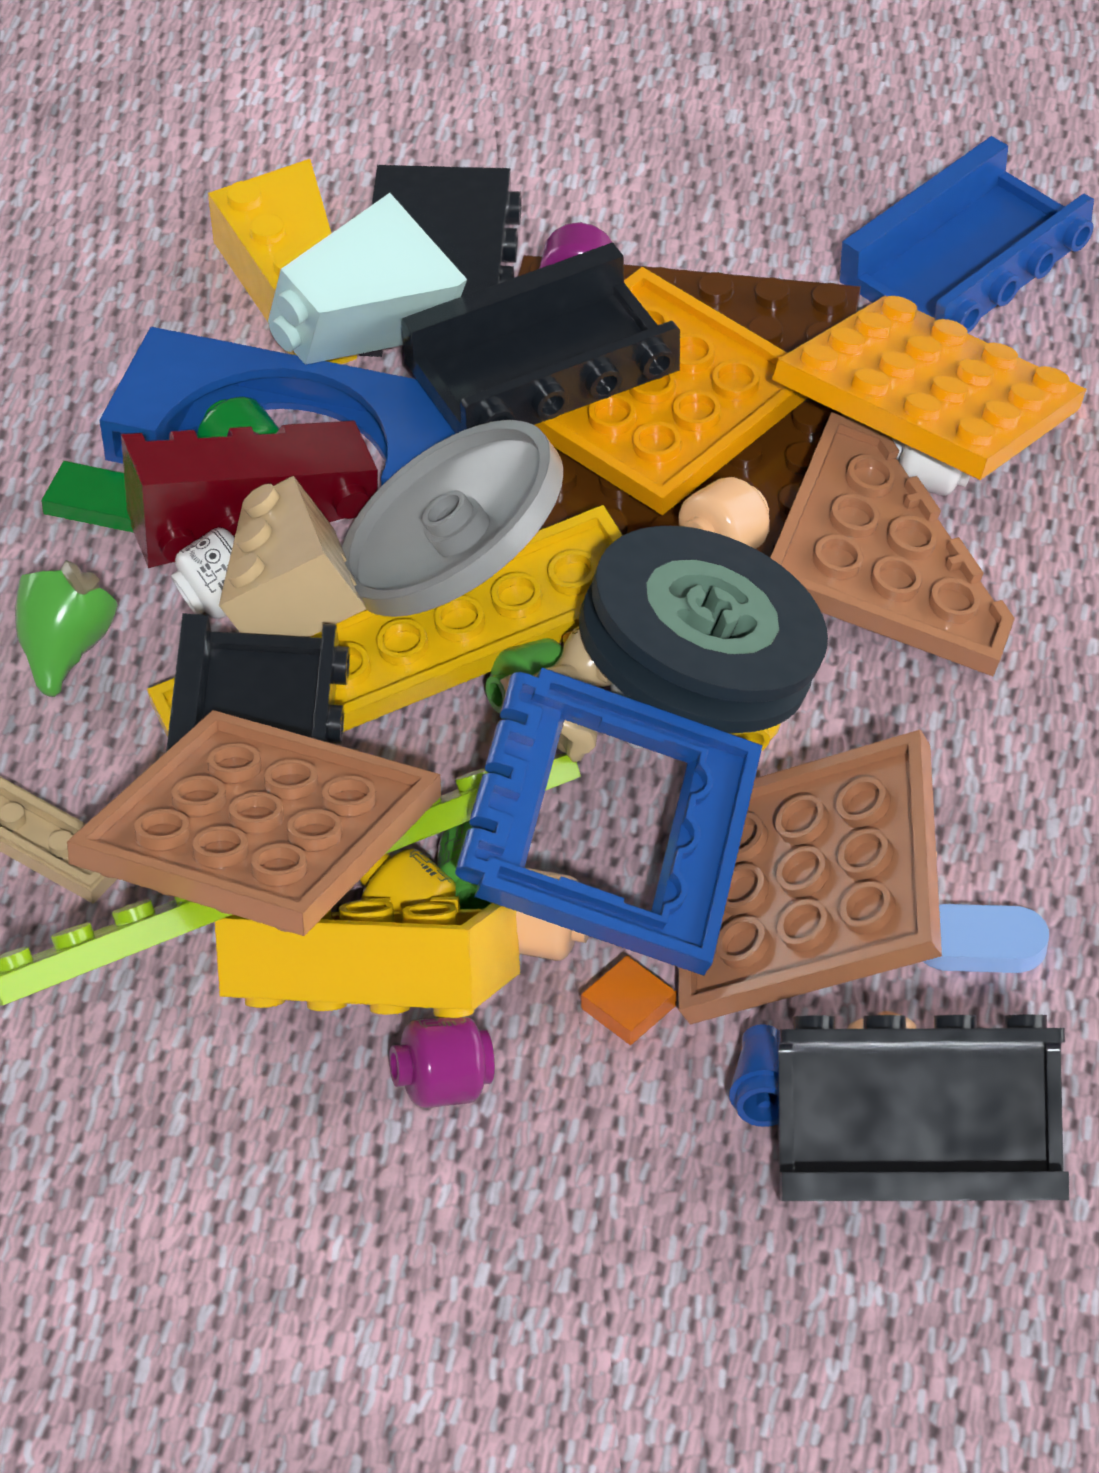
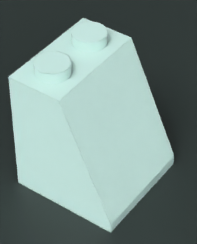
(359, 285)

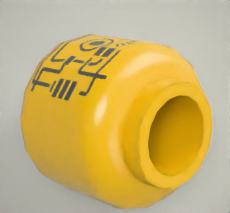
(407, 879)

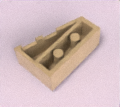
(286, 567)

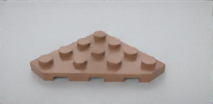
(880, 557)

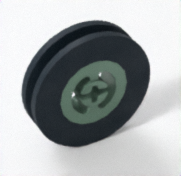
(703, 628)

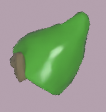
(59, 621)

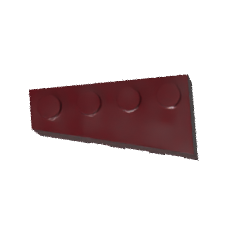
(199, 484)

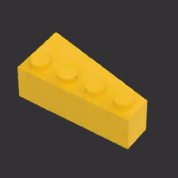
(266, 226)
(374, 958)

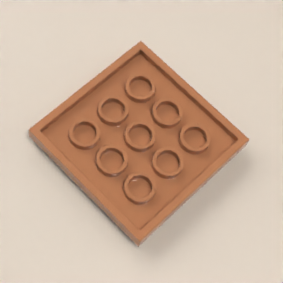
(255, 821)
(827, 880)

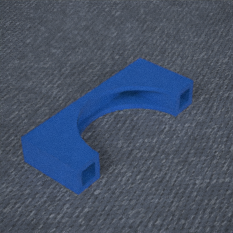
(184, 374)

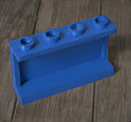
(965, 239)

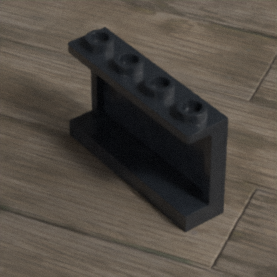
(463, 214)
(539, 343)
(259, 679)
(920, 1110)

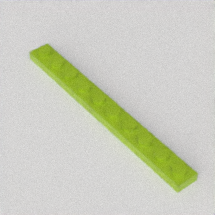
(143, 926)

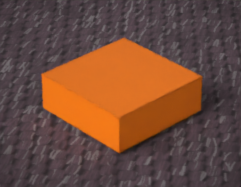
(628, 1000)

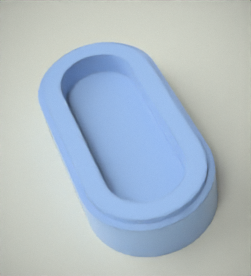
(990, 939)

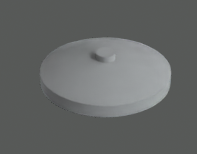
(452, 517)

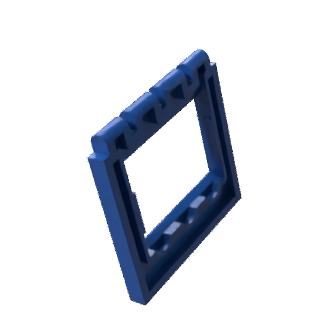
(701, 842)

